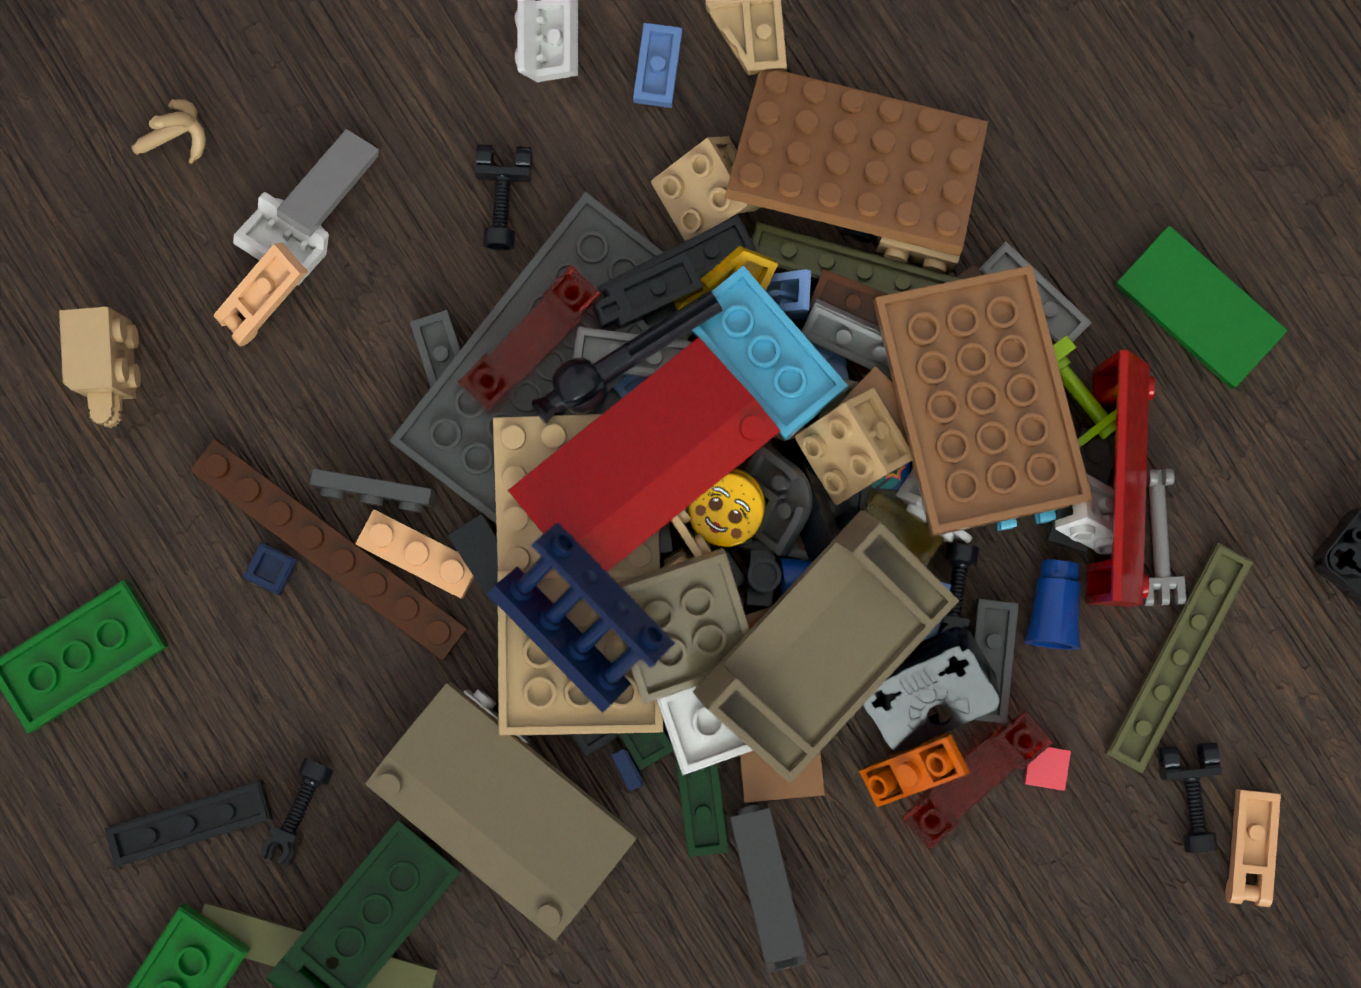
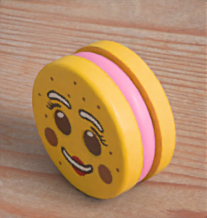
(729, 510)

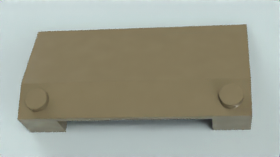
(825, 646)
(501, 810)

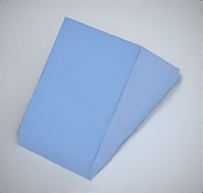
(792, 292)

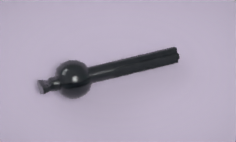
(583, 386)

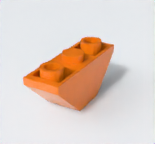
(914, 770)

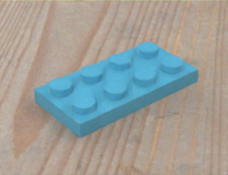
(769, 354)

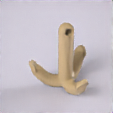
(171, 126)

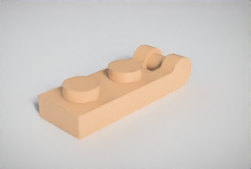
(260, 293)
(1253, 847)

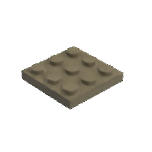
(698, 611)

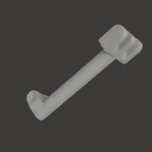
(1162, 578)

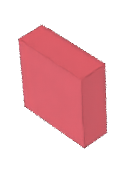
(1048, 769)

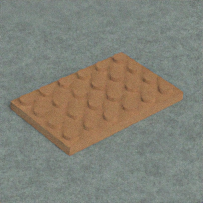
(858, 161)
(982, 400)

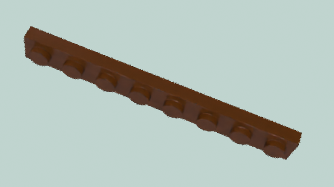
(329, 549)

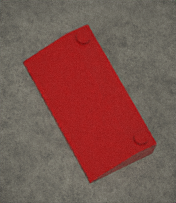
(1124, 385)
(647, 456)

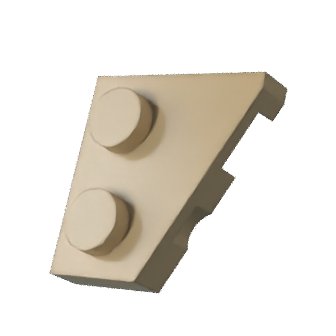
(752, 32)

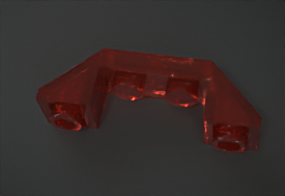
(531, 340)
(989, 763)

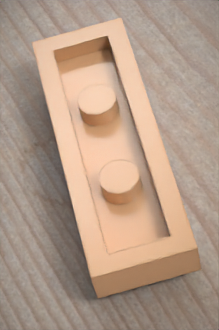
(415, 553)

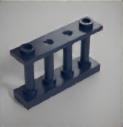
(560, 638)

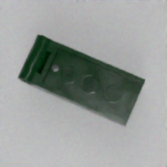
(368, 915)

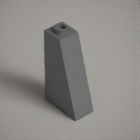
(768, 889)

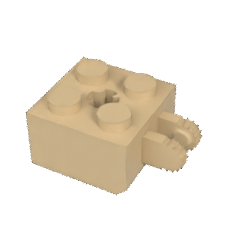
(100, 360)

